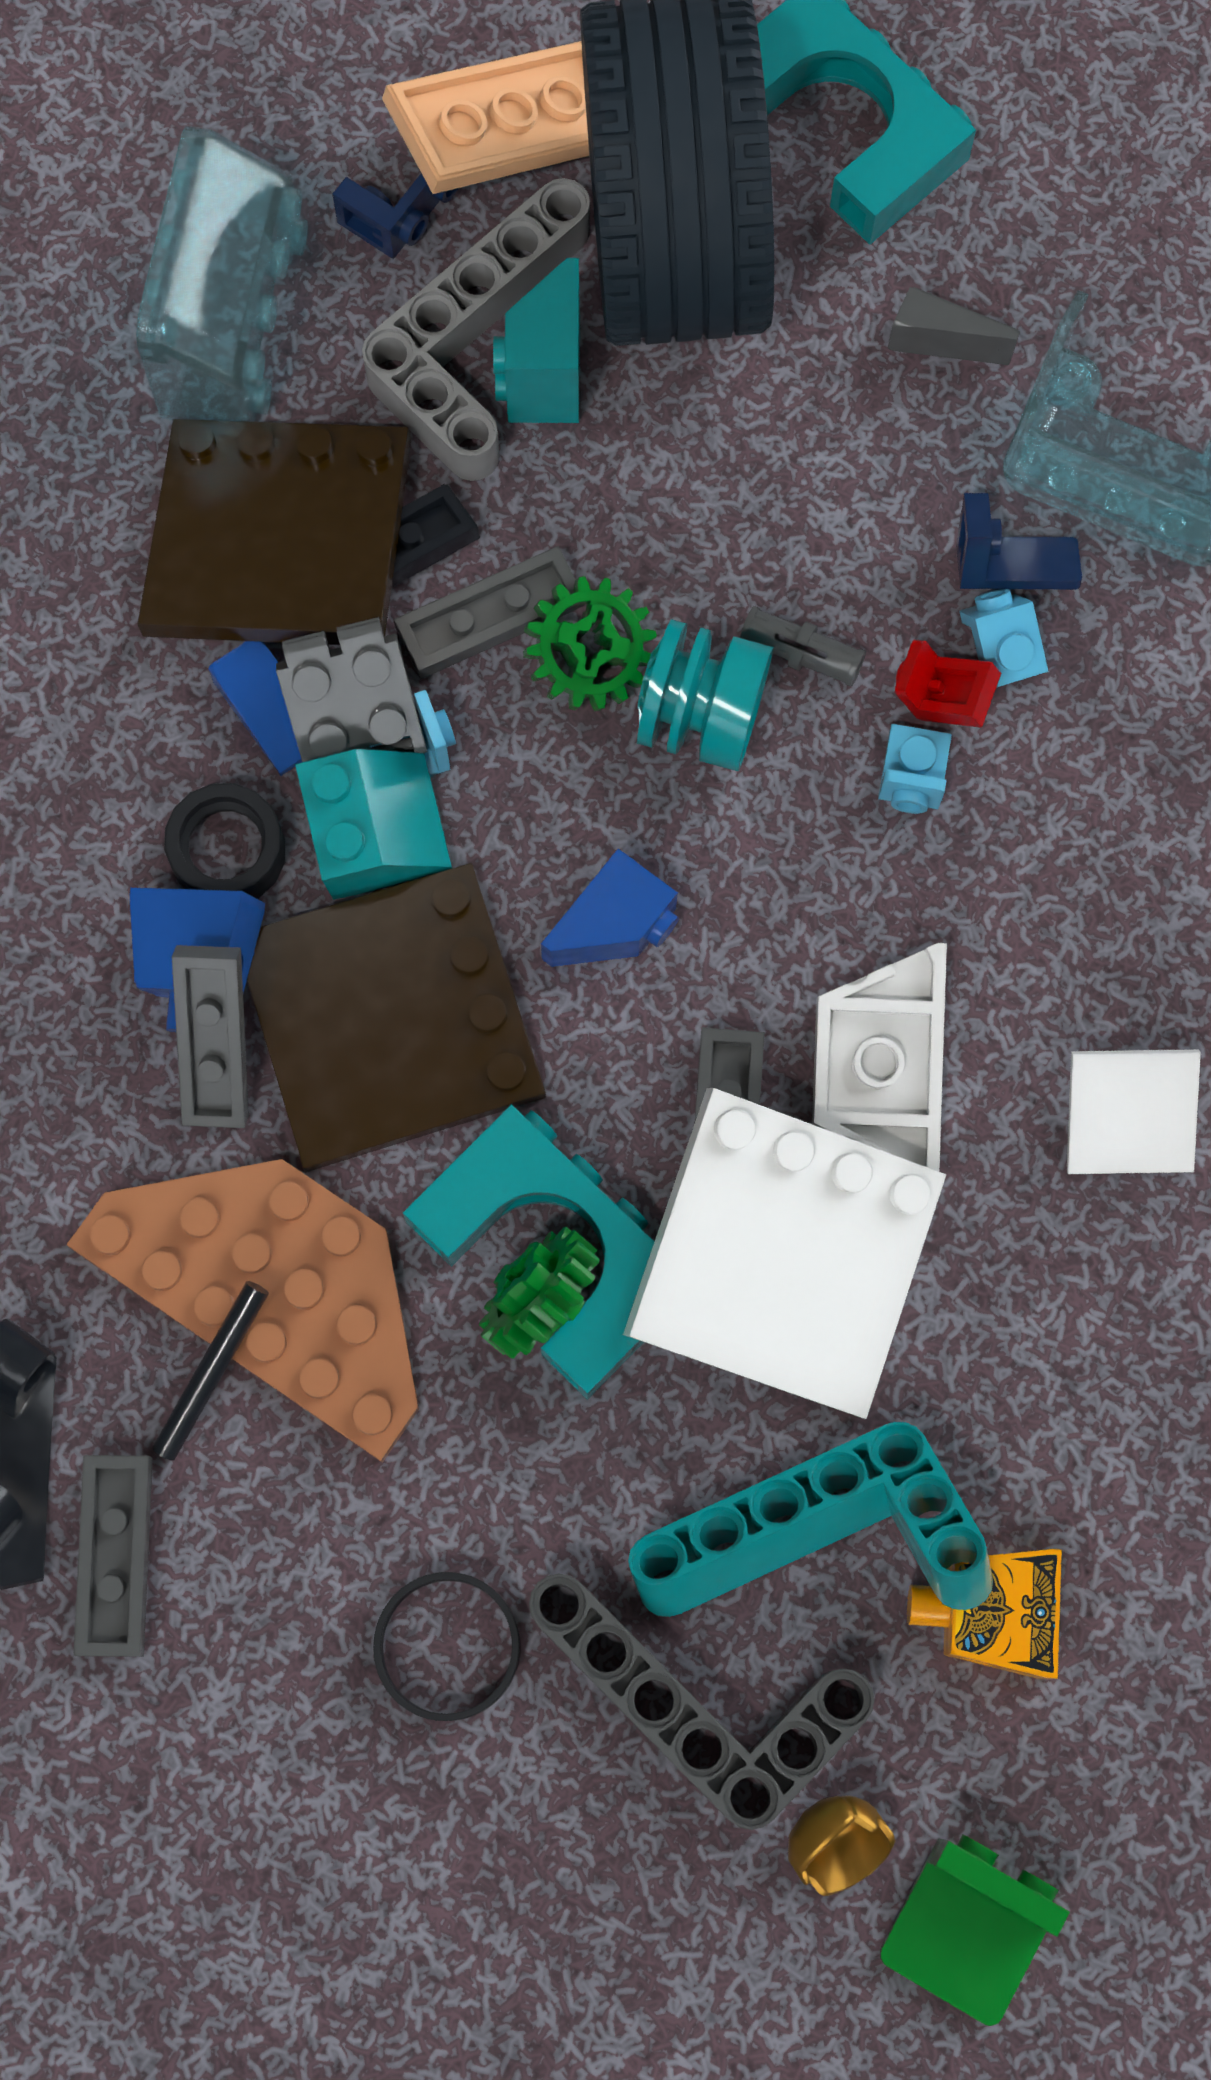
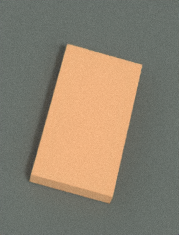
(493, 117)

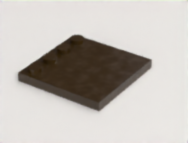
(274, 530)
(390, 1018)

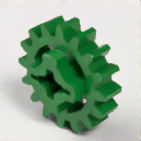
(562, 638)
(539, 1292)

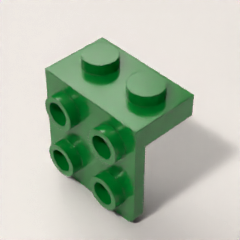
(971, 1929)

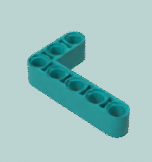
(818, 1522)

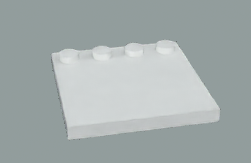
(785, 1253)

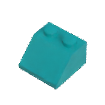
(540, 351)
(372, 819)

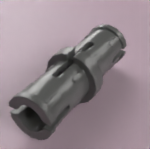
(841, 662)

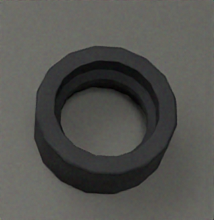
(216, 799)

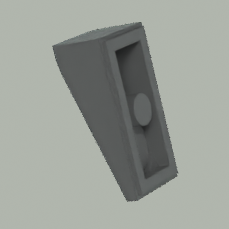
(948, 330)

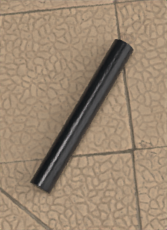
(210, 1370)

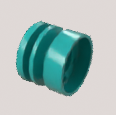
(703, 694)

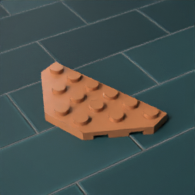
(333, 1305)

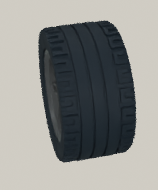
(679, 168)

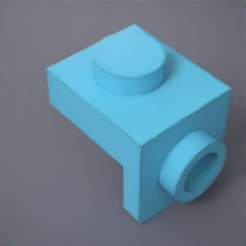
(1006, 634)

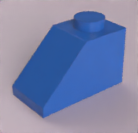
(613, 916)

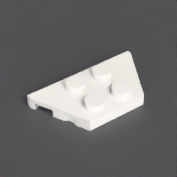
(884, 1058)

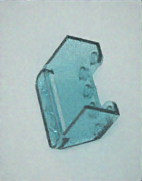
(212, 279)

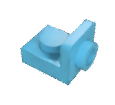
(914, 768)

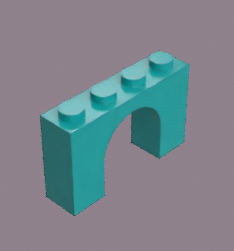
(924, 136)
(519, 1167)

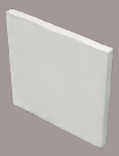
(1133, 1111)

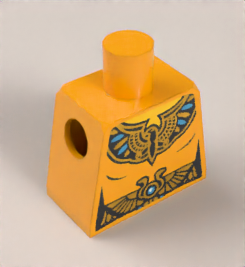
(1014, 1625)

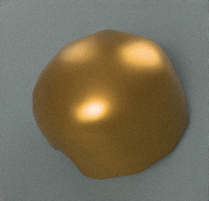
(838, 1843)

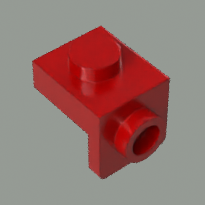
(945, 687)

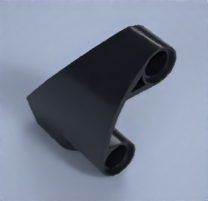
(25, 1449)

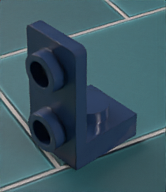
(377, 222)
(1011, 562)

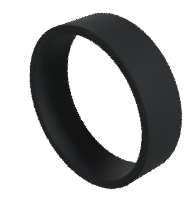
(383, 1622)

